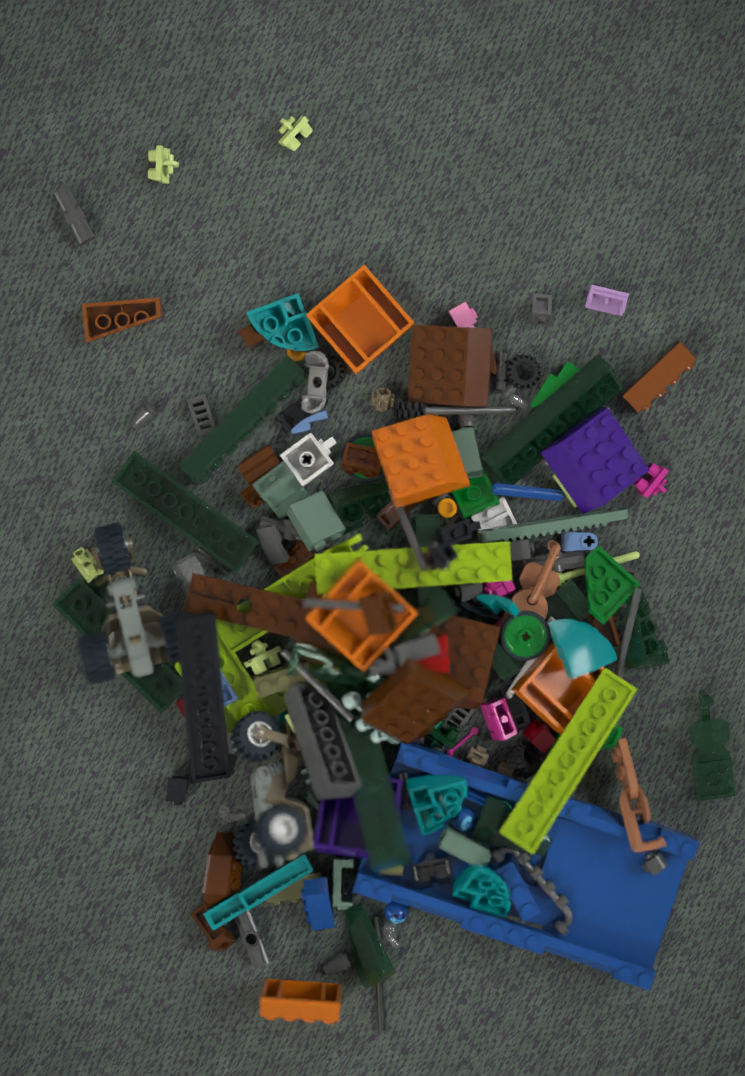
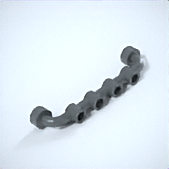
(547, 886)

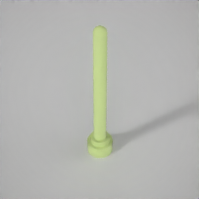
(581, 571)

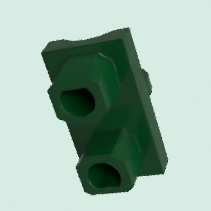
(440, 737)

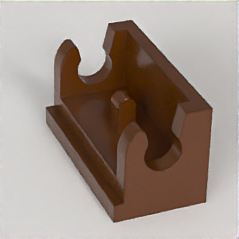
(378, 613)

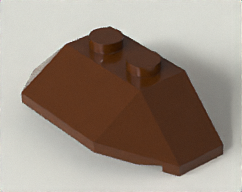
(222, 870)

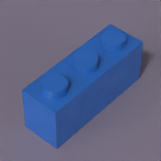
(518, 890)
(318, 903)

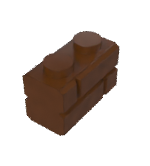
(258, 464)

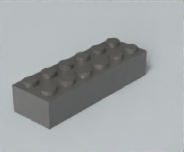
(321, 742)

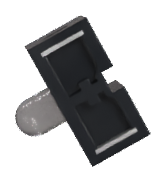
(432, 871)

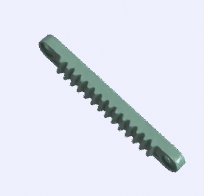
(553, 524)

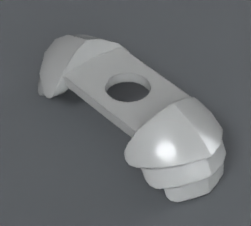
(316, 397)

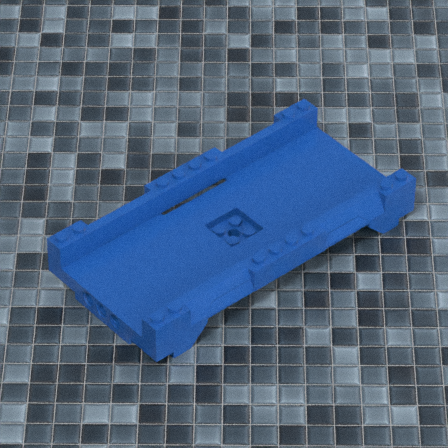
(612, 900)

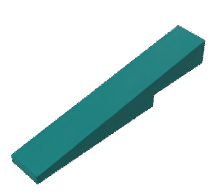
(257, 892)

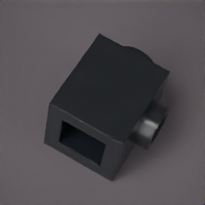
(177, 789)

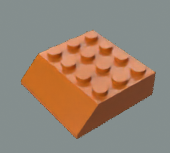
(360, 320)
(419, 459)
(347, 626)
(549, 690)
(300, 1000)

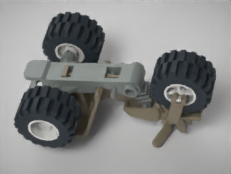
(134, 635)
(279, 825)

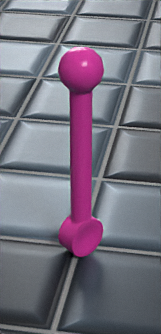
(474, 731)

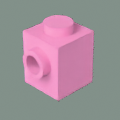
(463, 316)

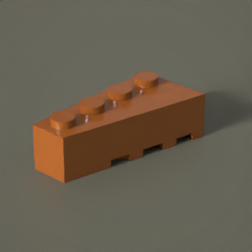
(115, 316)
(659, 377)

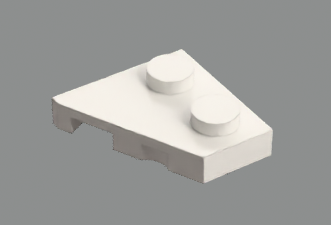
(495, 516)

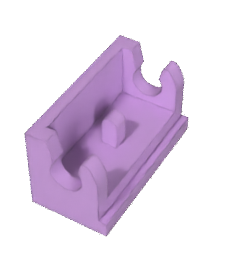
(606, 300)

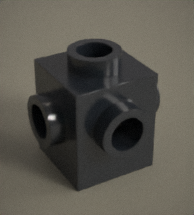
(440, 555)

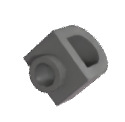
(654, 862)

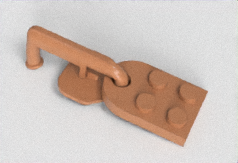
(537, 584)
(632, 791)

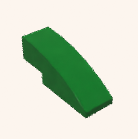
(553, 383)

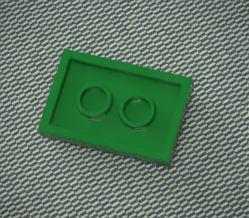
(476, 497)

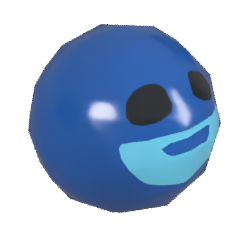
(464, 820)
(396, 912)

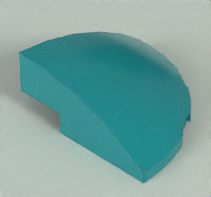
(284, 324)
(580, 647)
(436, 799)
(483, 890)

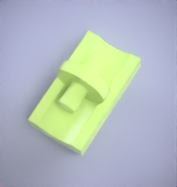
(289, 137)
(164, 164)
(86, 564)
(257, 662)

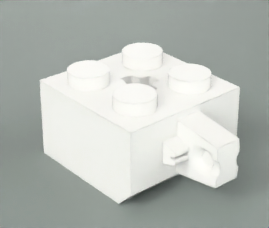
(310, 447)

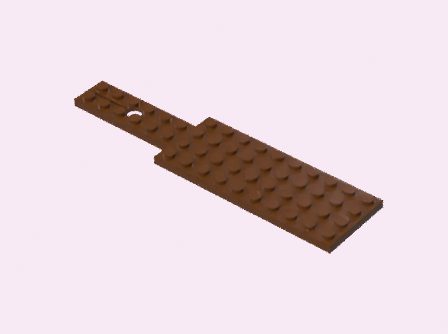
(469, 641)

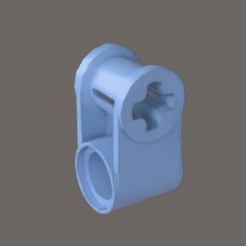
(574, 541)

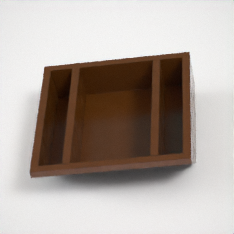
(450, 365)
(412, 702)

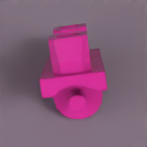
(653, 483)

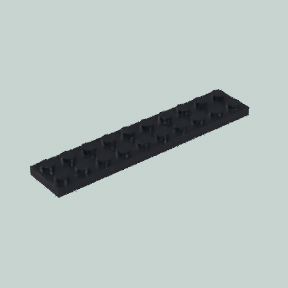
(203, 696)

